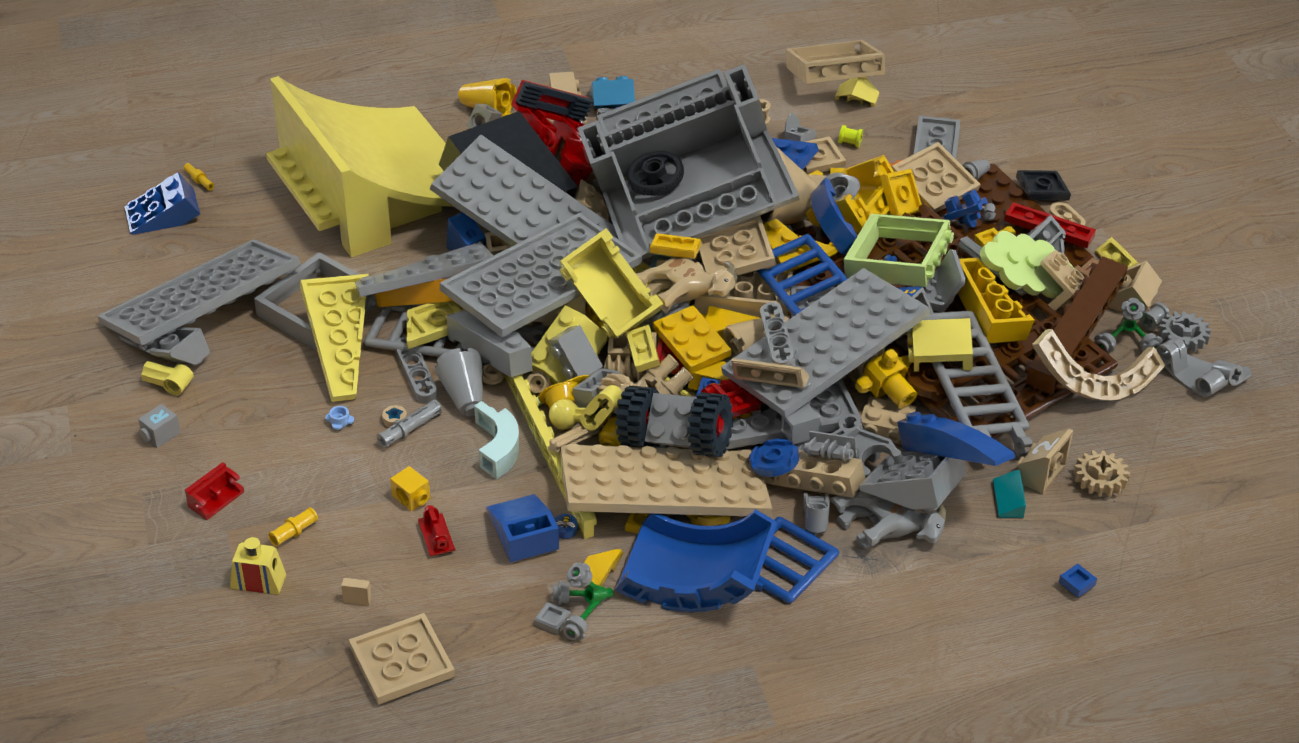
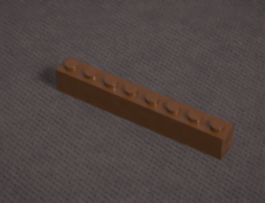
(1080, 317)

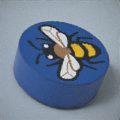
(567, 525)

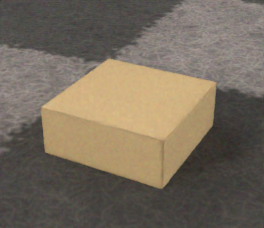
(356, 591)

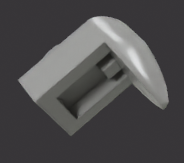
(795, 132)

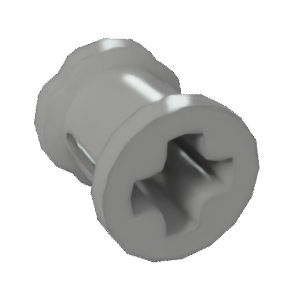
(1153, 317)

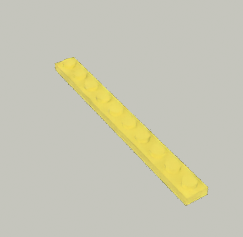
(537, 423)

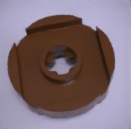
(926, 387)

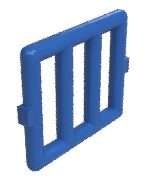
(801, 582)

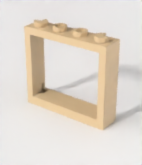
(835, 61)

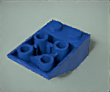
(163, 206)
(524, 527)

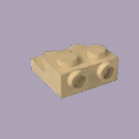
(881, 418)

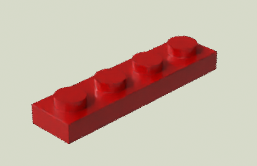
(1031, 218)

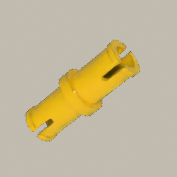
(293, 526)

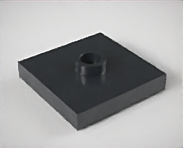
(1043, 185)

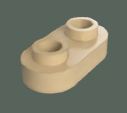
(1066, 212)

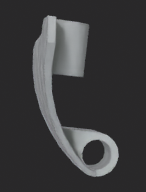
(1199, 375)

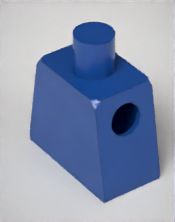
(463, 232)

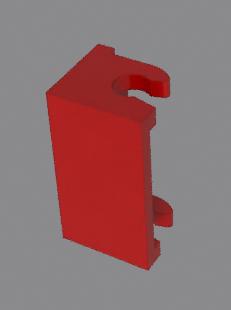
(213, 491)

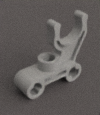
(866, 442)

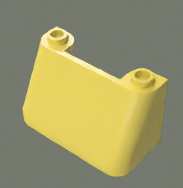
(609, 285)

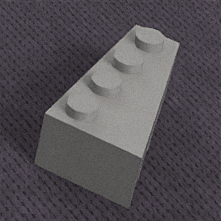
(507, 353)

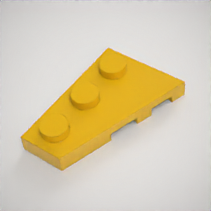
(778, 235)

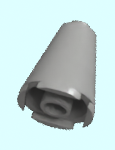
(462, 378)

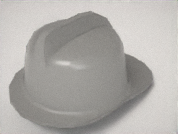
(843, 185)

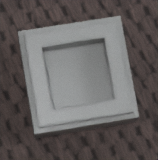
(551, 618)

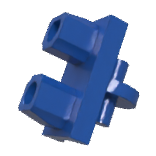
(967, 210)

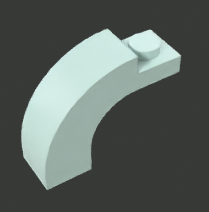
(502, 452)

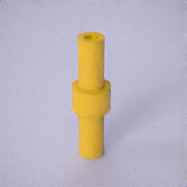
(198, 176)

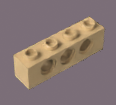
(823, 475)

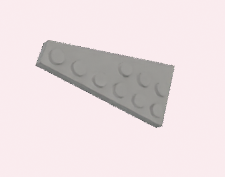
(430, 269)

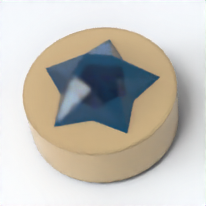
(392, 414)

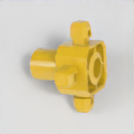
(887, 376)

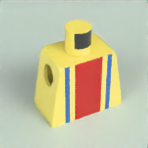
(257, 568)

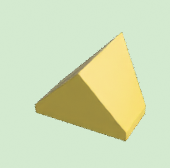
(858, 89)

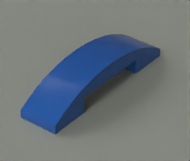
(830, 218)

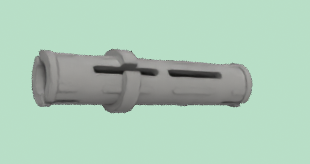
(401, 428)

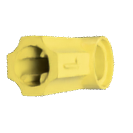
(172, 379)

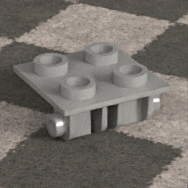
(831, 446)

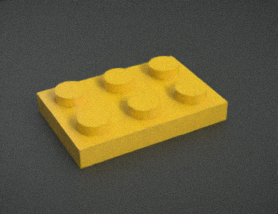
(692, 339)

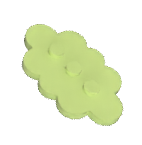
(1019, 263)

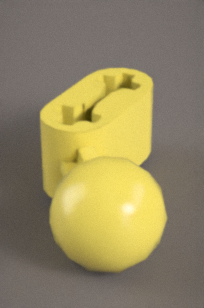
(565, 413)

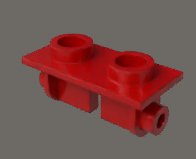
(435, 532)

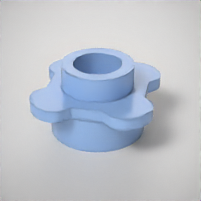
(339, 417)

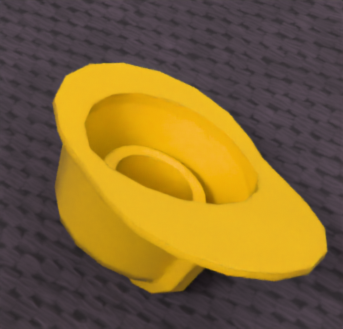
(560, 391)

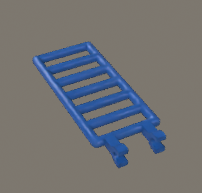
(816, 251)

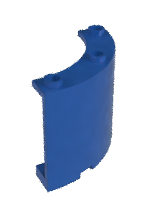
(695, 564)

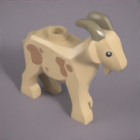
(686, 281)

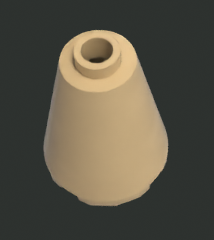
(745, 334)

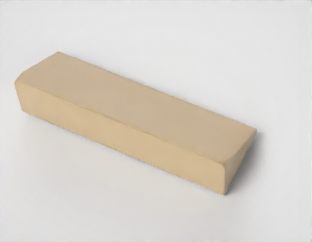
(769, 373)

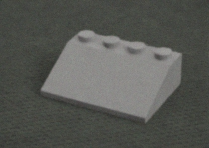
(917, 481)

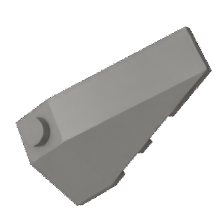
(182, 346)

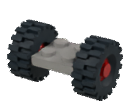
(674, 420)

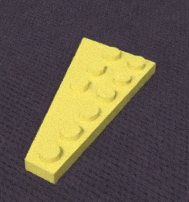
(337, 327)

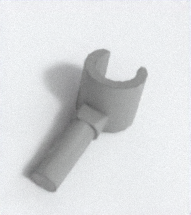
(988, 211)

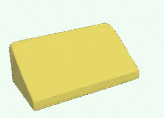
(1114, 251)

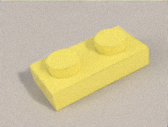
(643, 348)

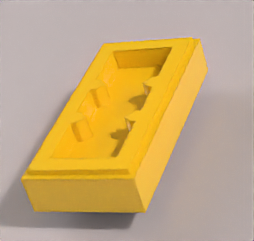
(675, 246)

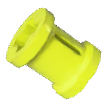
(850, 136)

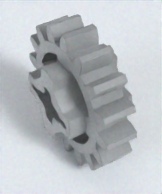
(1187, 328)

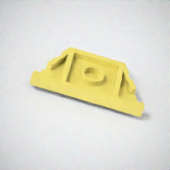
(429, 322)

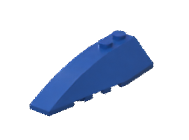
(950, 439)

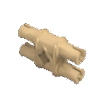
(655, 377)

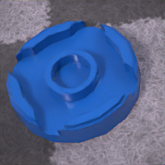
(774, 458)

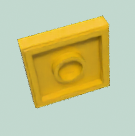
(901, 192)

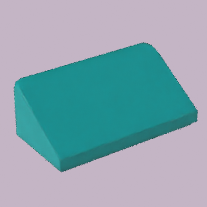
(1009, 495)

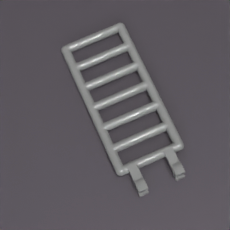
(437, 350)
(1015, 429)

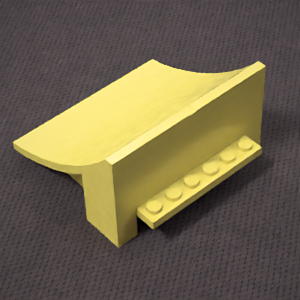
(355, 164)

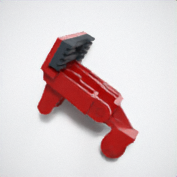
(567, 110)

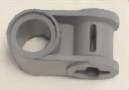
(816, 512)

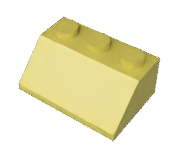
(543, 358)

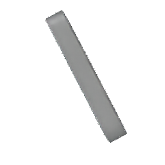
(778, 335)
(415, 370)

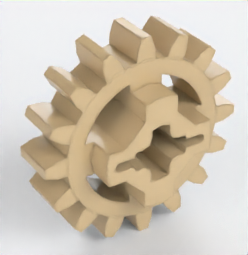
(1101, 473)

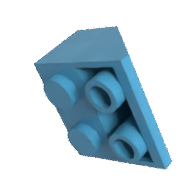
(612, 93)

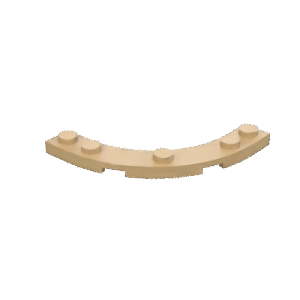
(1095, 386)

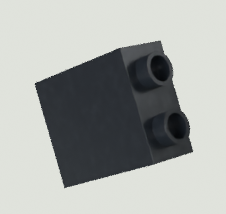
(518, 139)

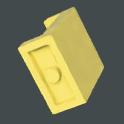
(941, 342)

